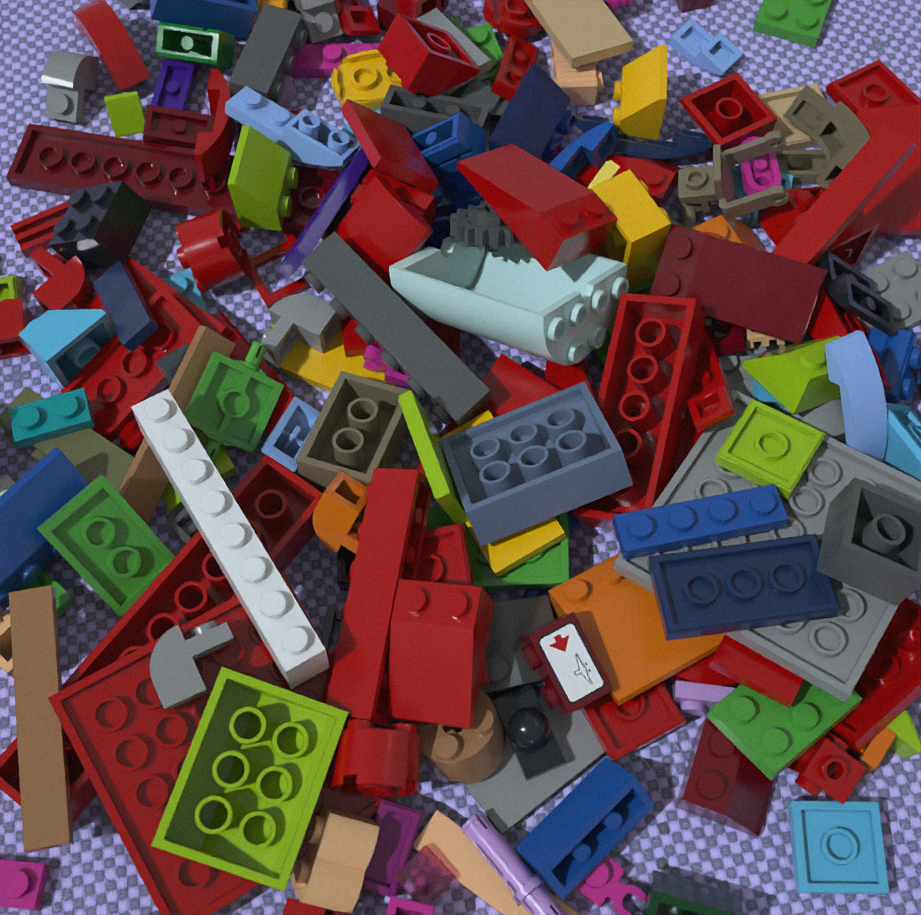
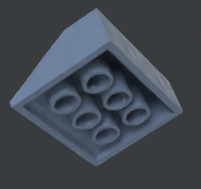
(535, 463)

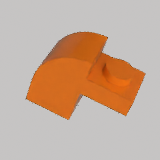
(340, 513)

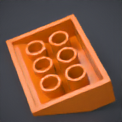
(626, 630)

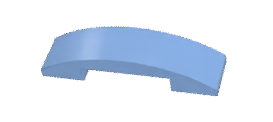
(862, 393)

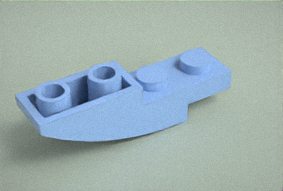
(303, 135)

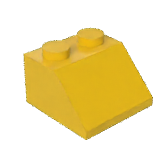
(642, 95)

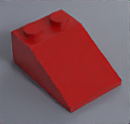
(437, 652)

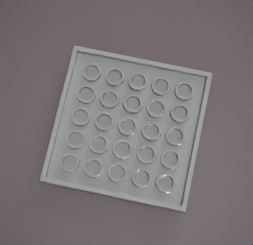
(821, 651)

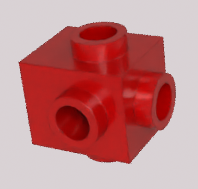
(828, 769)

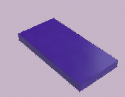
(324, 214)

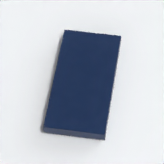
(741, 587)

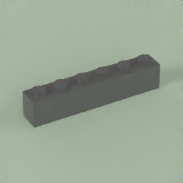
(396, 330)

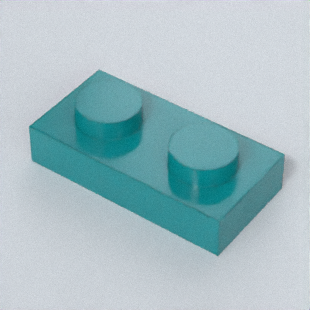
(51, 417)

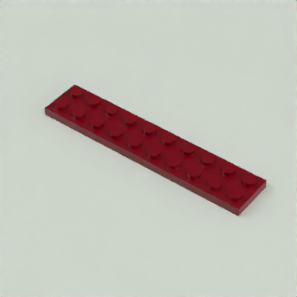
(159, 173)

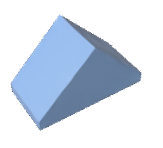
(290, 433)

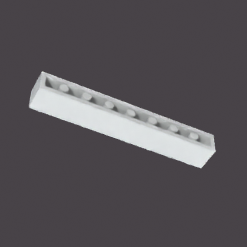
(231, 540)

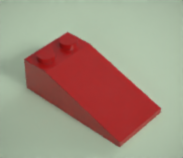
(540, 204)

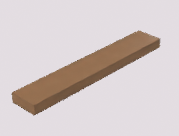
(146, 478)
(39, 732)

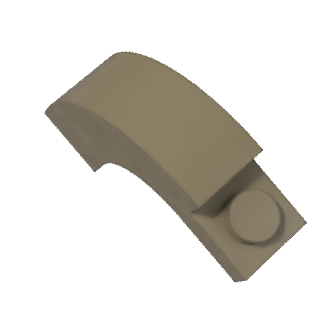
(831, 127)

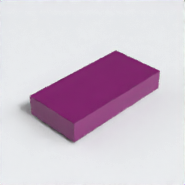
(395, 839)

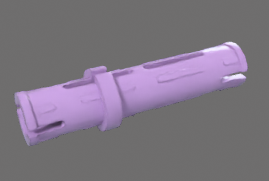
(508, 865)

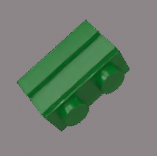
(195, 45)

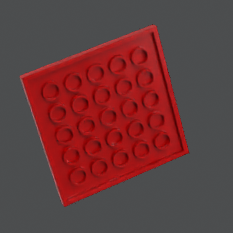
(139, 749)

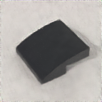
(856, 293)

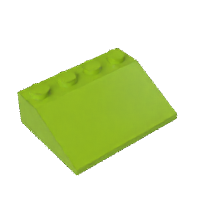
(251, 779)

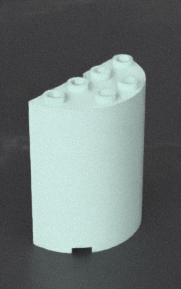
(513, 297)

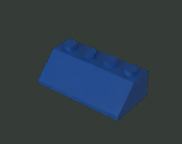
(23, 510)

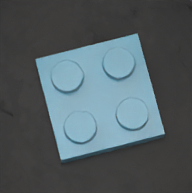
(837, 848)

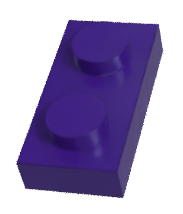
(175, 84)

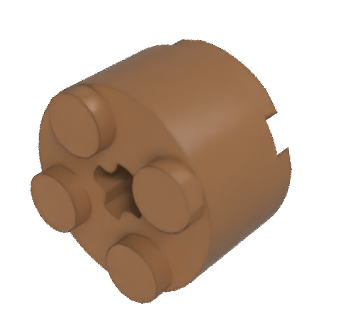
(465, 753)

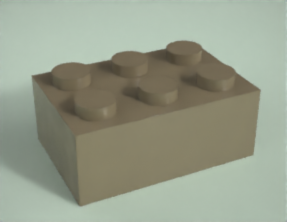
(354, 432)

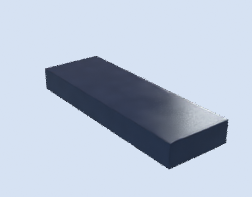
(125, 306)

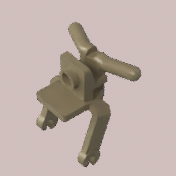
(715, 183)

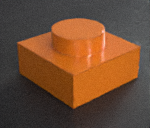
(874, 751)

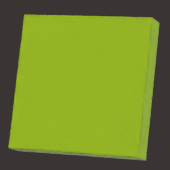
(769, 448)

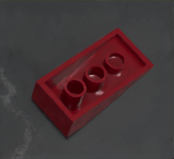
(739, 282)

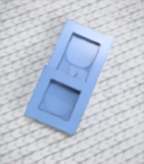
(703, 50)

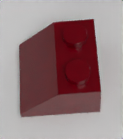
(723, 783)

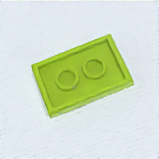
(432, 457)

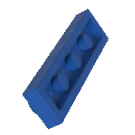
(699, 521)

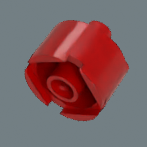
(212, 250)
(377, 759)

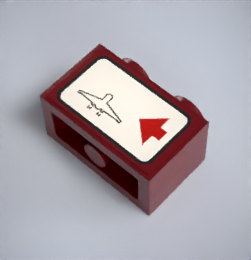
(565, 664)

